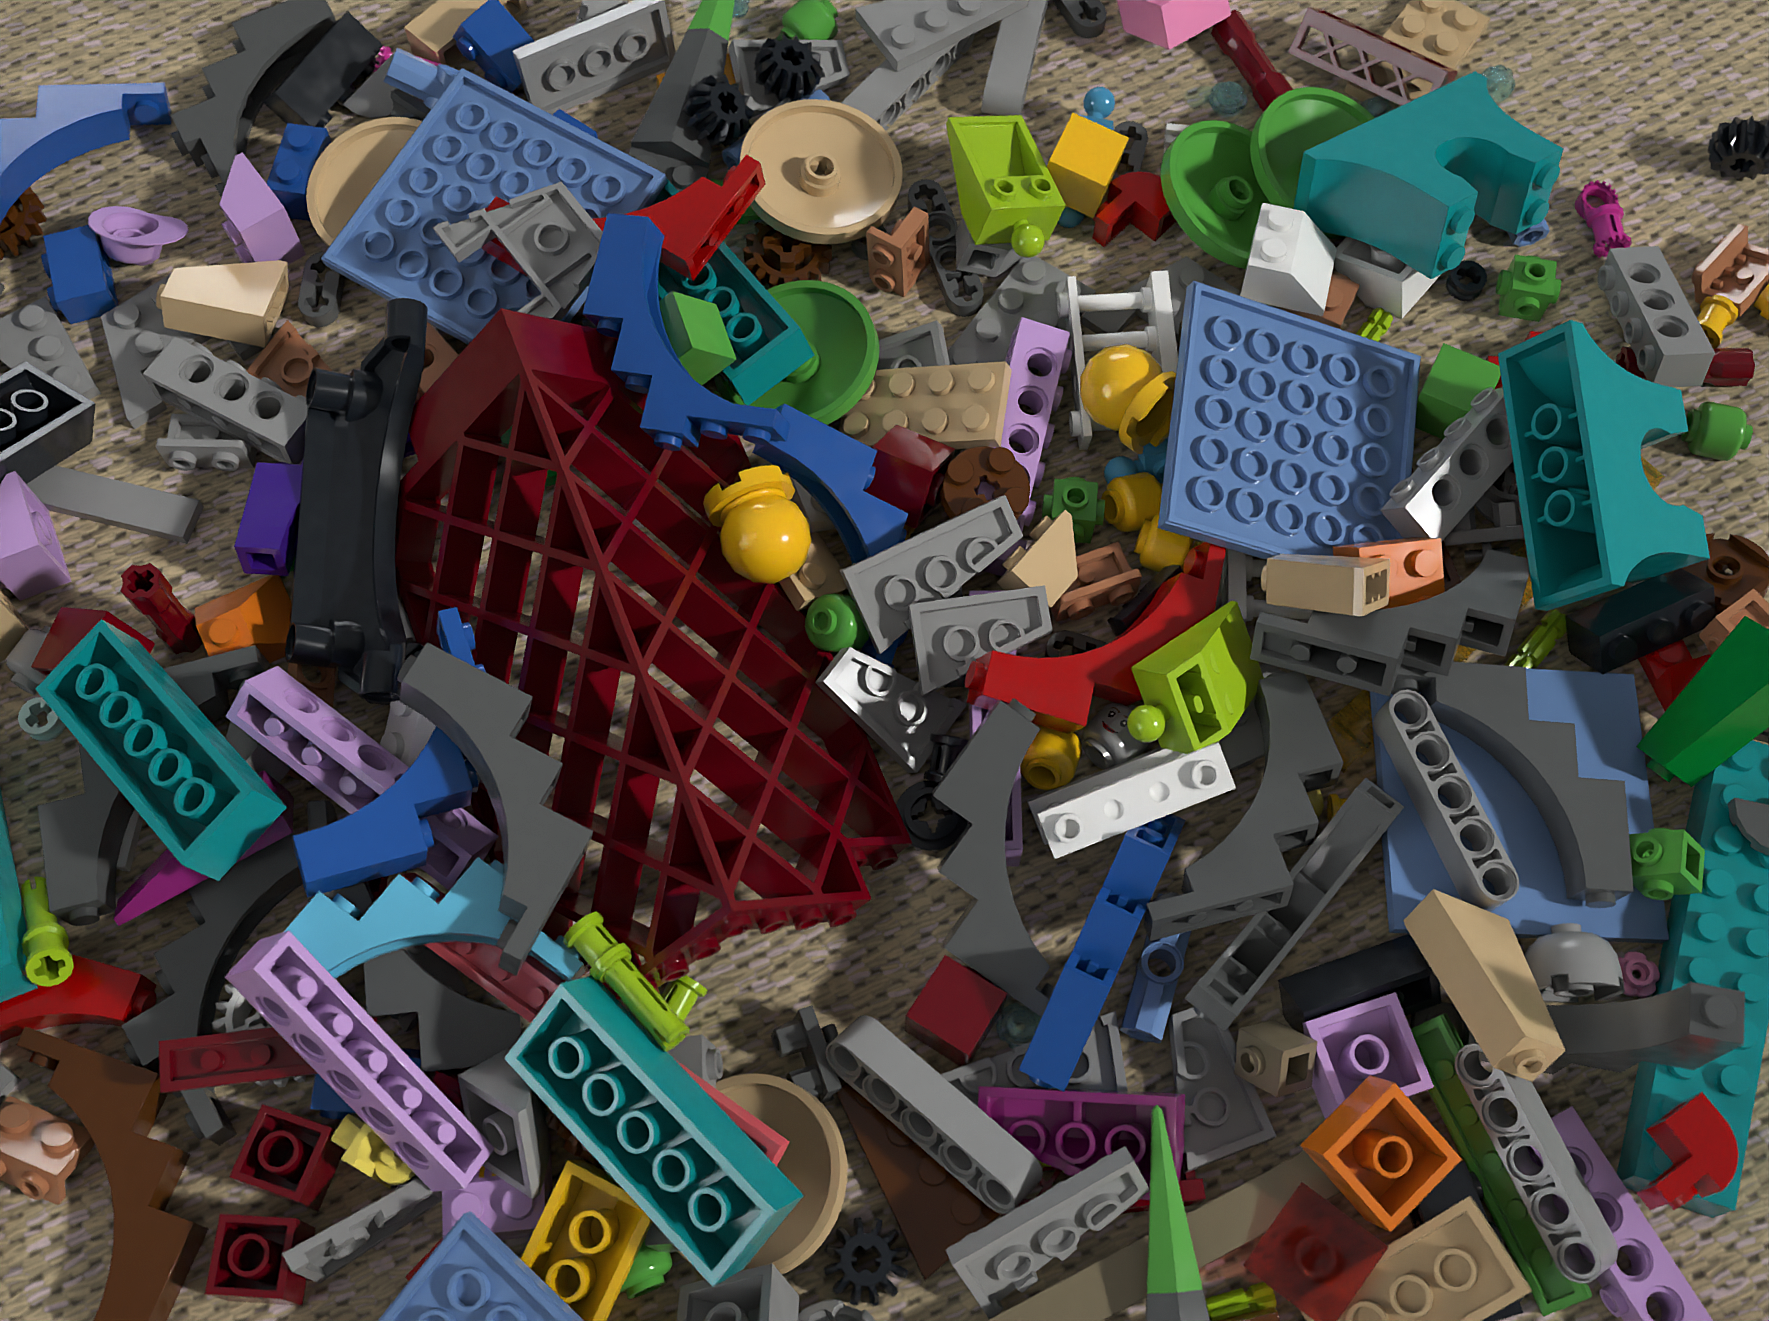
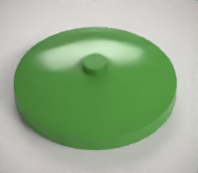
(1290, 127)
(1214, 188)
(842, 346)

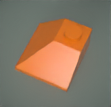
(246, 618)

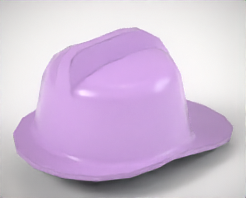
(133, 234)

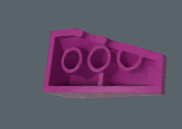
(169, 878)
(1085, 1125)

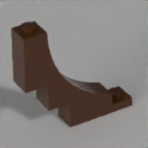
(118, 1110)

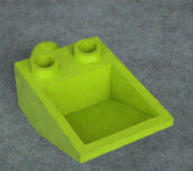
(1003, 183)
(1196, 684)

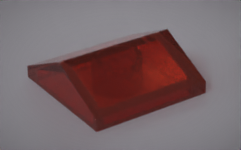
(1315, 1255)

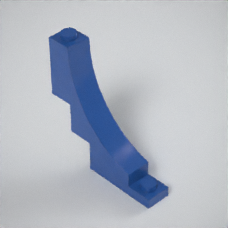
(70, 124)
(1099, 952)

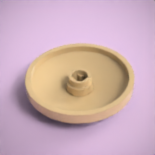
(351, 169)
(823, 170)
(812, 1162)

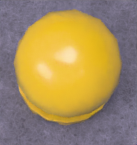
(1129, 395)
(761, 528)

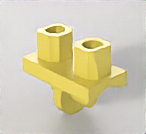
(370, 1153)

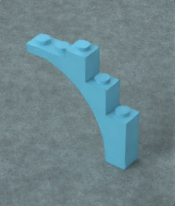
(410, 917)

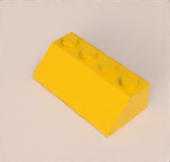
(587, 1239)

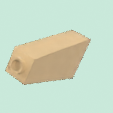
(1487, 982)

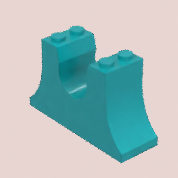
(1425, 173)
(1580, 468)

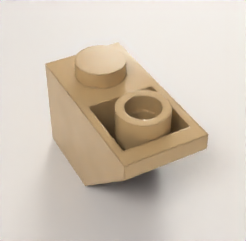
(1046, 561)

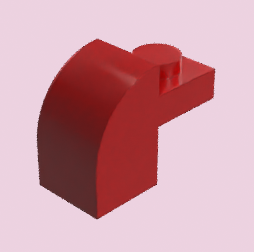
(1134, 200)
(1701, 1153)

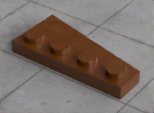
(923, 1196)

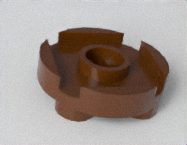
(989, 465)
(1745, 560)

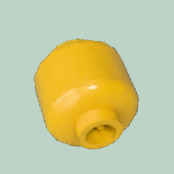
(1132, 500)
(1161, 547)
(1051, 759)

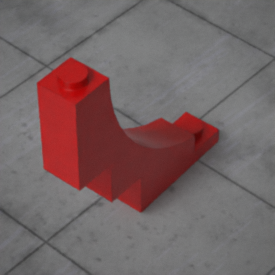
(691, 220)
(1063, 687)
(88, 996)

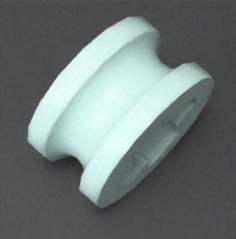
(28, 720)

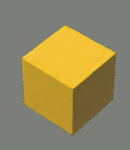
(1085, 163)

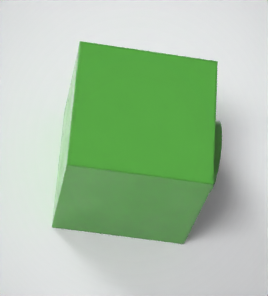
(697, 335)
(1451, 387)

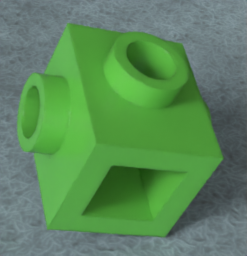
(1527, 287)
(1078, 499)
(1666, 863)

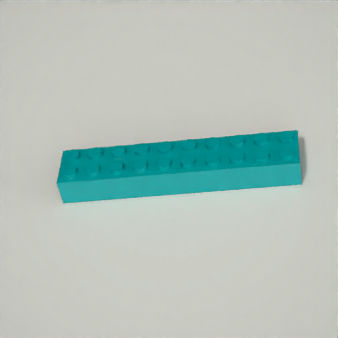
(1715, 942)

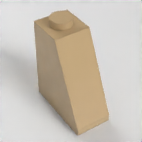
(226, 300)
(1327, 583)

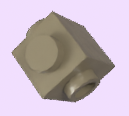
(1275, 1057)

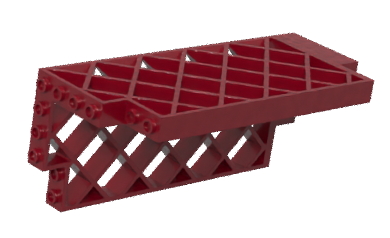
(532, 378)

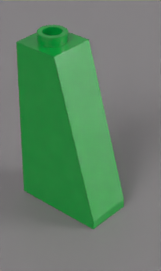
(1716, 710)

